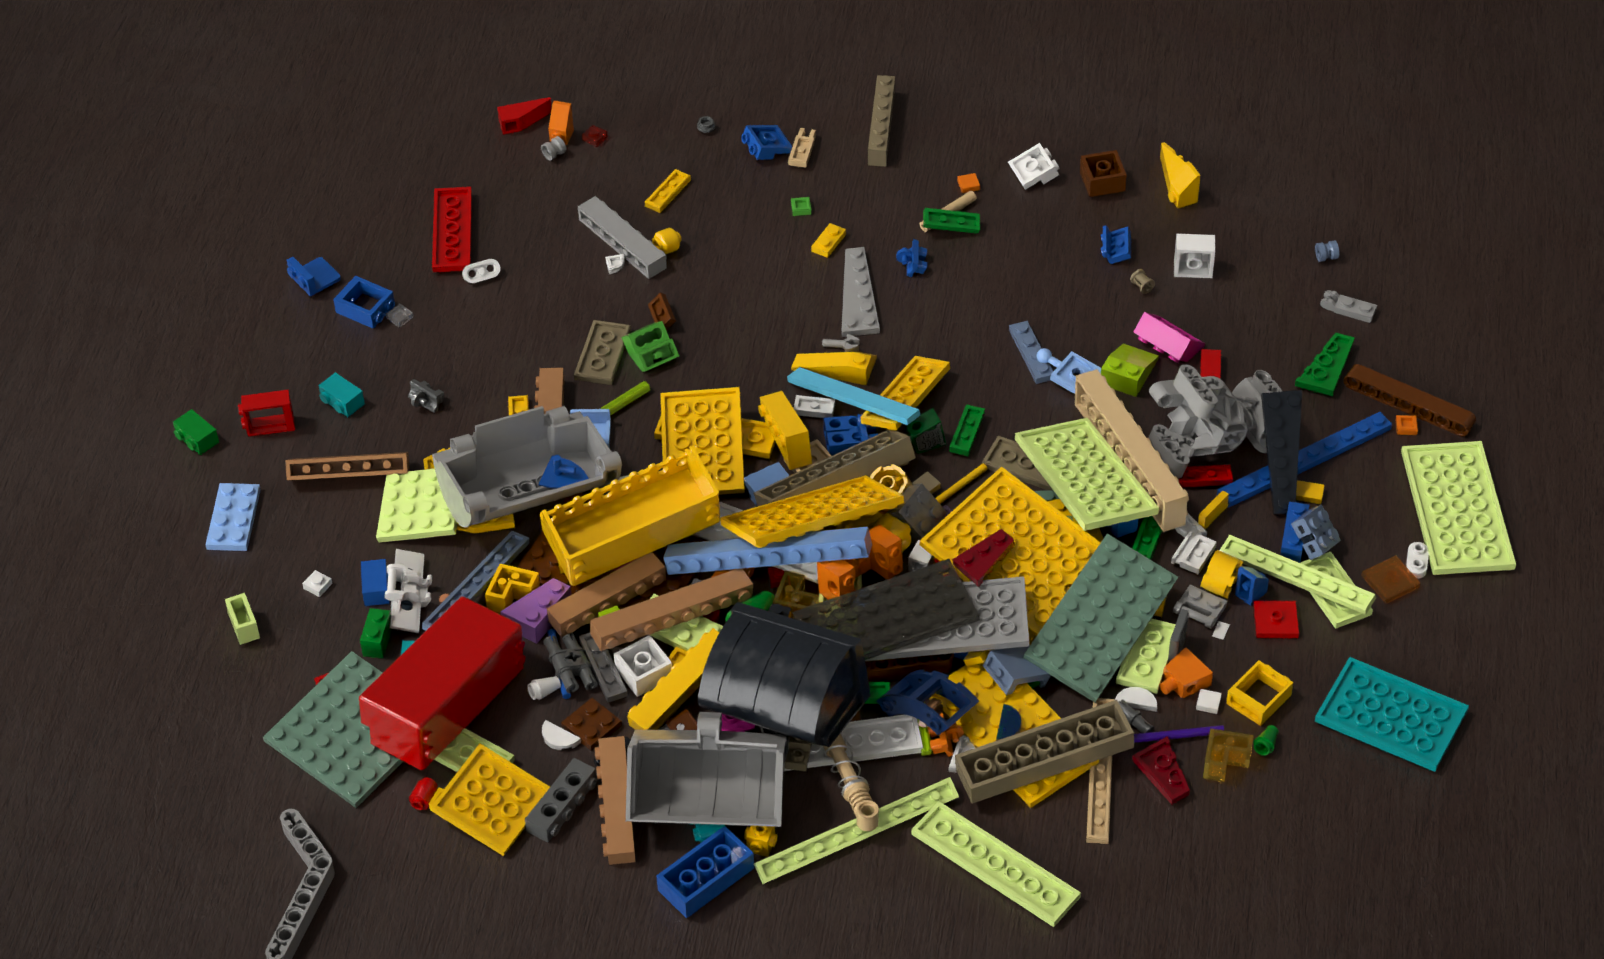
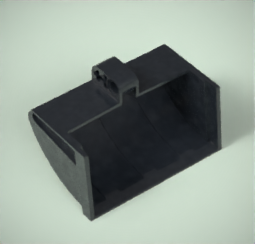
(785, 675)

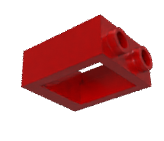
(267, 424)

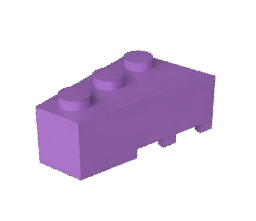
(532, 609)

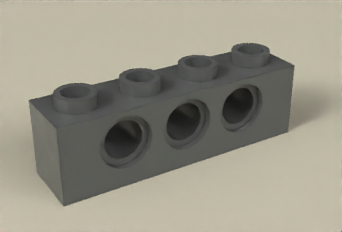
(561, 800)

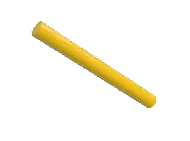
(961, 483)

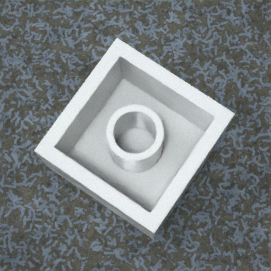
(1194, 255)
(642, 665)

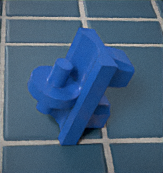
(913, 258)

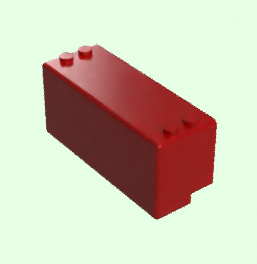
(442, 682)

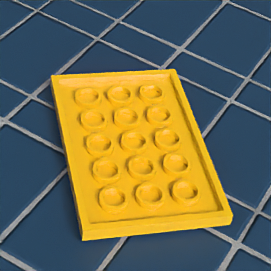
(713, 426)

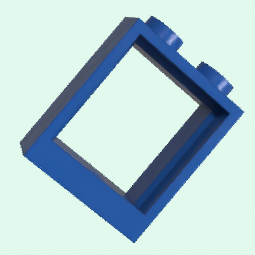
(350, 293)

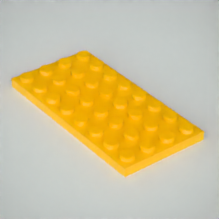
(811, 511)
(983, 721)

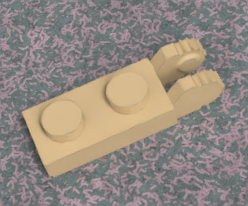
(802, 148)

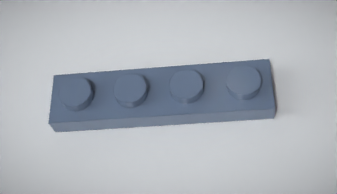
(1028, 347)

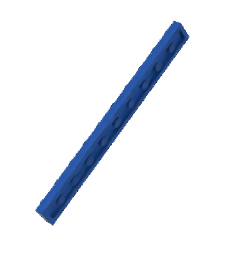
(1311, 456)

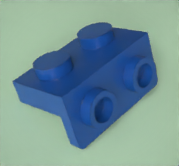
(1116, 244)

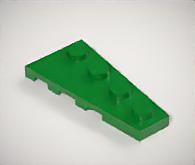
(1327, 366)

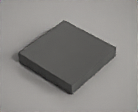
(1179, 634)

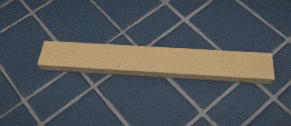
(1099, 796)

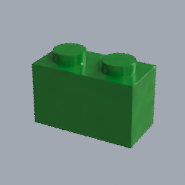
(195, 432)
(376, 633)

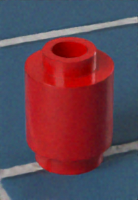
(423, 793)

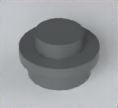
(706, 124)

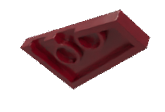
(983, 556)
(1161, 768)

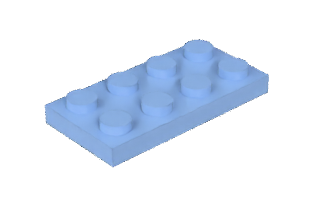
(233, 517)

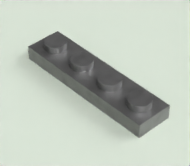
(604, 669)

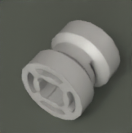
(552, 149)

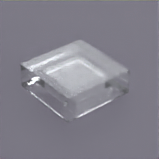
(399, 315)

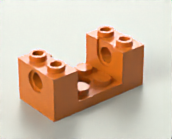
(885, 558)

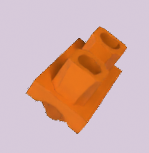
(944, 743)

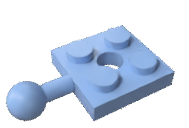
(1065, 369)

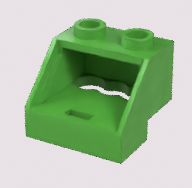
(650, 344)

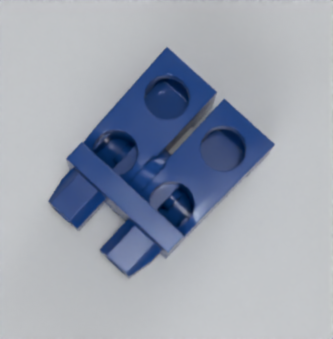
(845, 432)

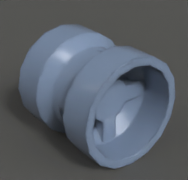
(1326, 251)

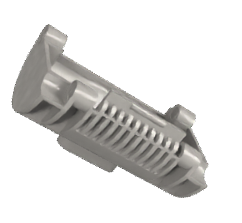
(505, 459)

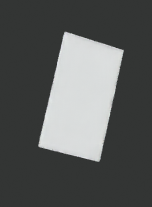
(1220, 630)

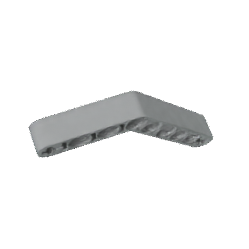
(305, 844)

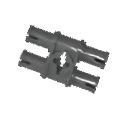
(570, 663)

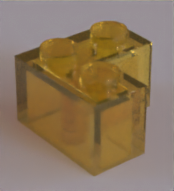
(792, 592)
(1225, 749)

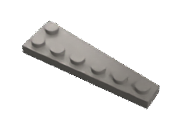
(859, 307)

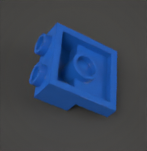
(765, 141)

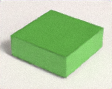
(801, 206)

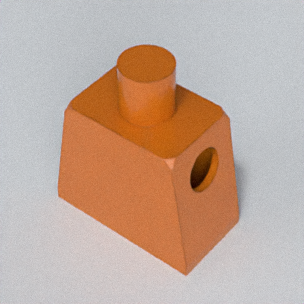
(1185, 675)

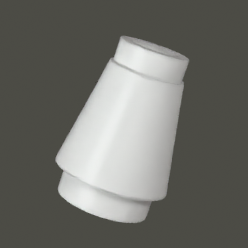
(542, 687)

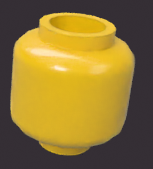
(667, 240)

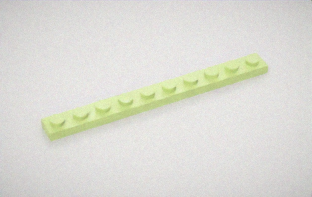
(849, 833)

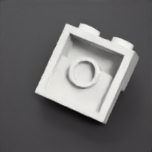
(1034, 166)

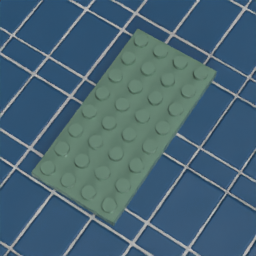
(1100, 617)

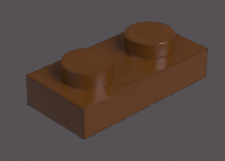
(662, 311)

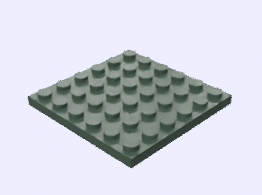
(327, 734)

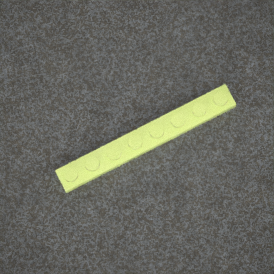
(1299, 575)

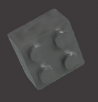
(919, 511)

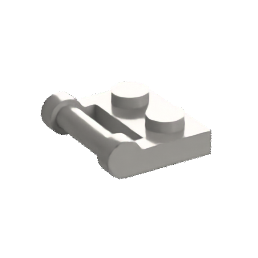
(1202, 602)

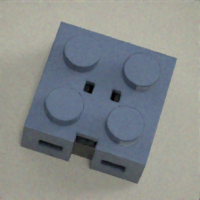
(1316, 532)

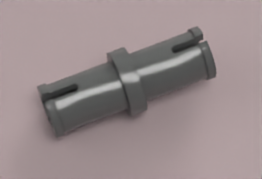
(1135, 718)

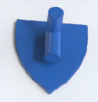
(561, 473)

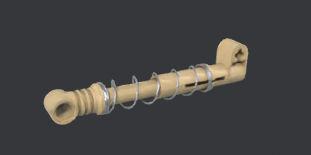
(855, 790)

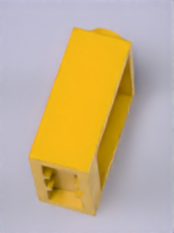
(1250, 707)

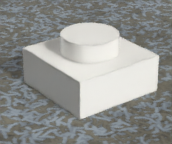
(317, 583)

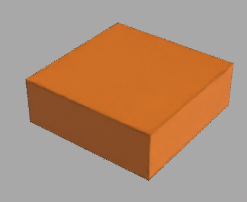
(968, 183)
(1406, 425)

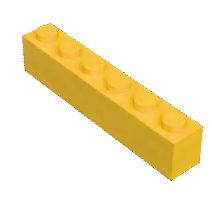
(673, 689)

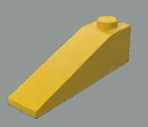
(1180, 177)
(843, 366)

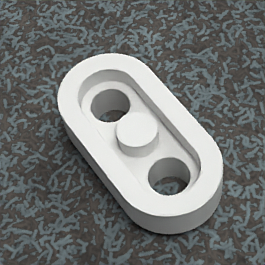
(480, 270)
(1417, 559)

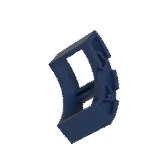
(916, 688)

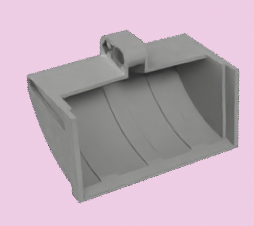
(705, 775)

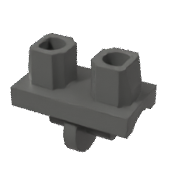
(423, 395)

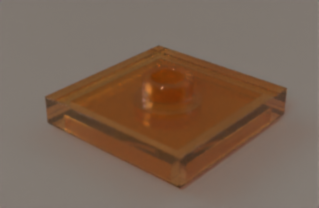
(1390, 579)

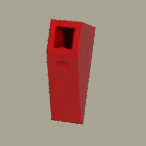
(522, 115)

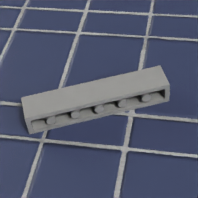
(622, 237)

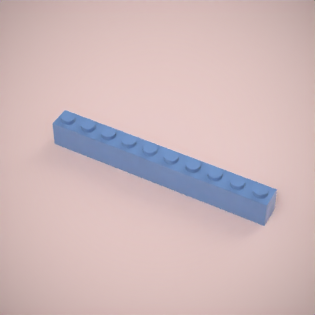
(740, 554)

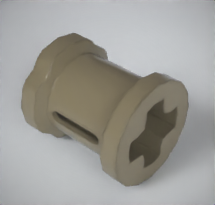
(1142, 281)

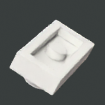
(814, 406)

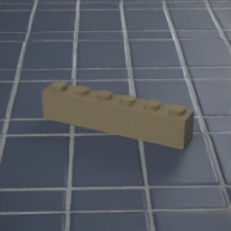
(881, 121)

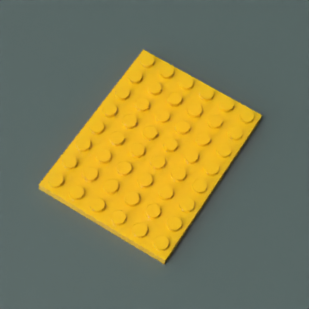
(1047, 546)

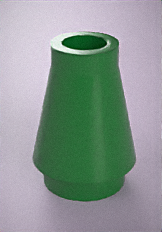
(1265, 742)

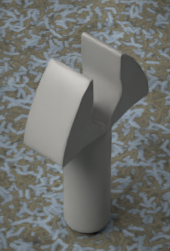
(850, 344)

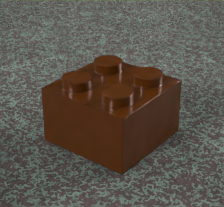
(1103, 173)

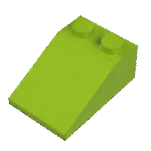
(1128, 369)

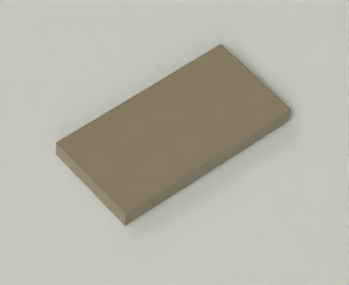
(602, 352)
(1013, 459)

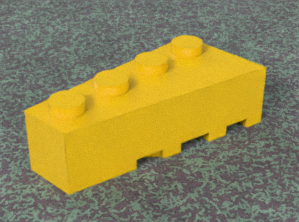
(786, 429)

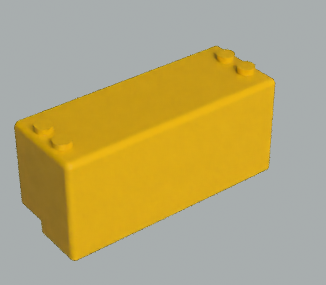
(632, 517)

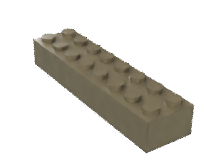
(857, 461)
(1044, 751)

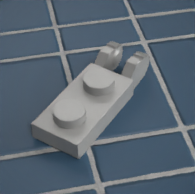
(1348, 306)

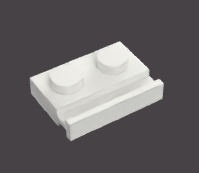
(1194, 552)

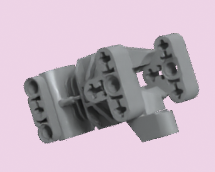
(1208, 416)

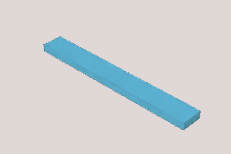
(853, 396)

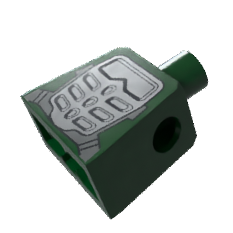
(926, 432)

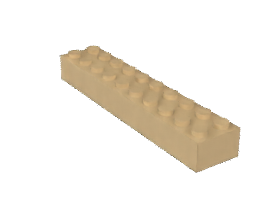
(1111, 419)

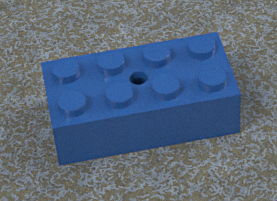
(705, 871)

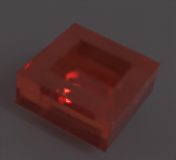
(594, 135)

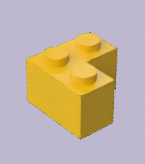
(510, 584)

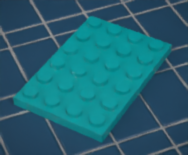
(1392, 714)

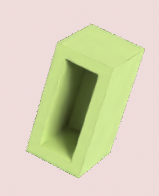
(242, 618)

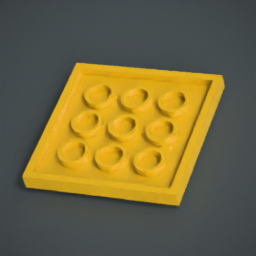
(490, 799)

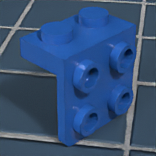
(312, 276)

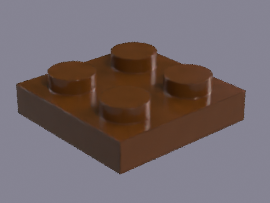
(591, 723)

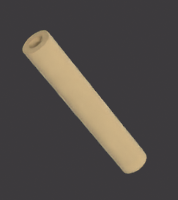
(957, 205)

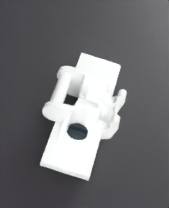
(414, 590)

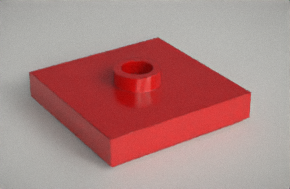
(1276, 619)

